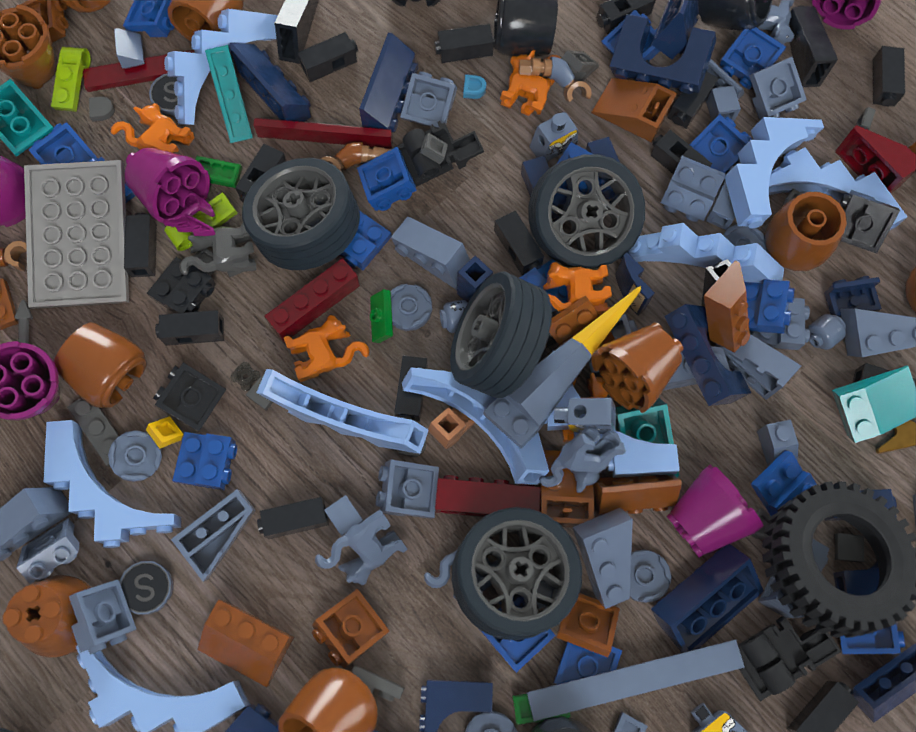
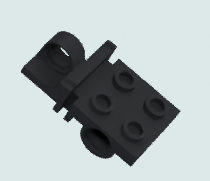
(425, 169)
(778, 657)

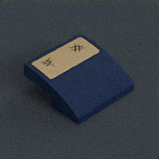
(629, 279)

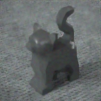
(225, 253)

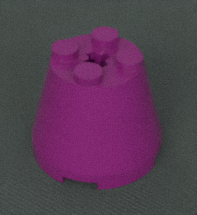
(846, 13)
(165, 181)
(11, 193)
(26, 381)
(713, 513)

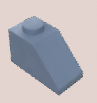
(777, 438)

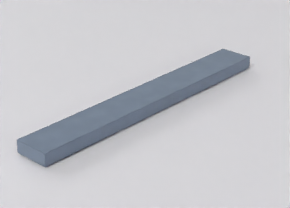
(634, 680)

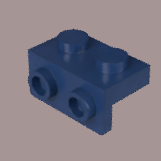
(853, 295)

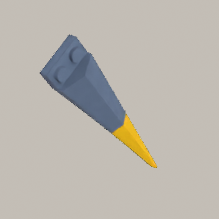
(529, 407)

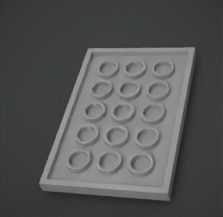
(75, 234)

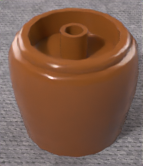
(197, 15)
(805, 231)
(97, 362)
(331, 703)

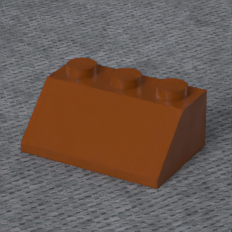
(728, 309)
(636, 493)
(244, 642)

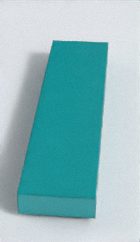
(229, 93)

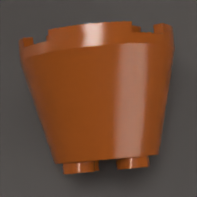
(26, 47)
(638, 366)
(43, 615)

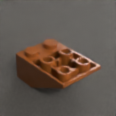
(635, 106)
(563, 501)

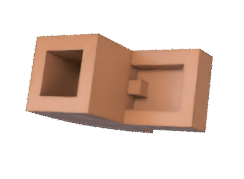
(450, 427)

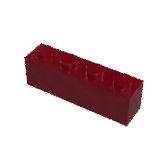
(313, 300)
(483, 498)

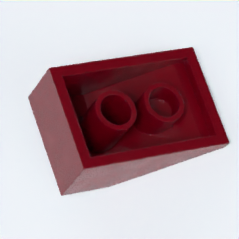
(870, 153)

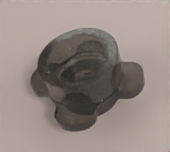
(240, 371)

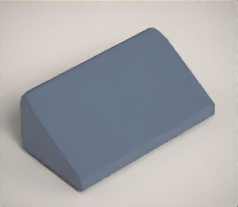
(128, 48)
(724, 79)

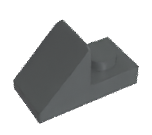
(580, 64)
(388, 689)

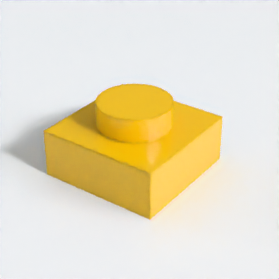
(164, 432)

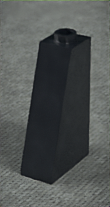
(293, 28)
(810, 46)

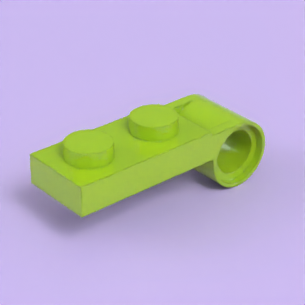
(69, 78)
(223, 212)

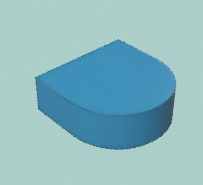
(474, 87)

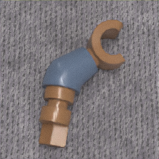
(557, 70)

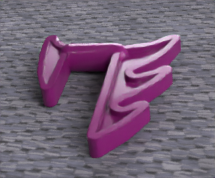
(186, 223)

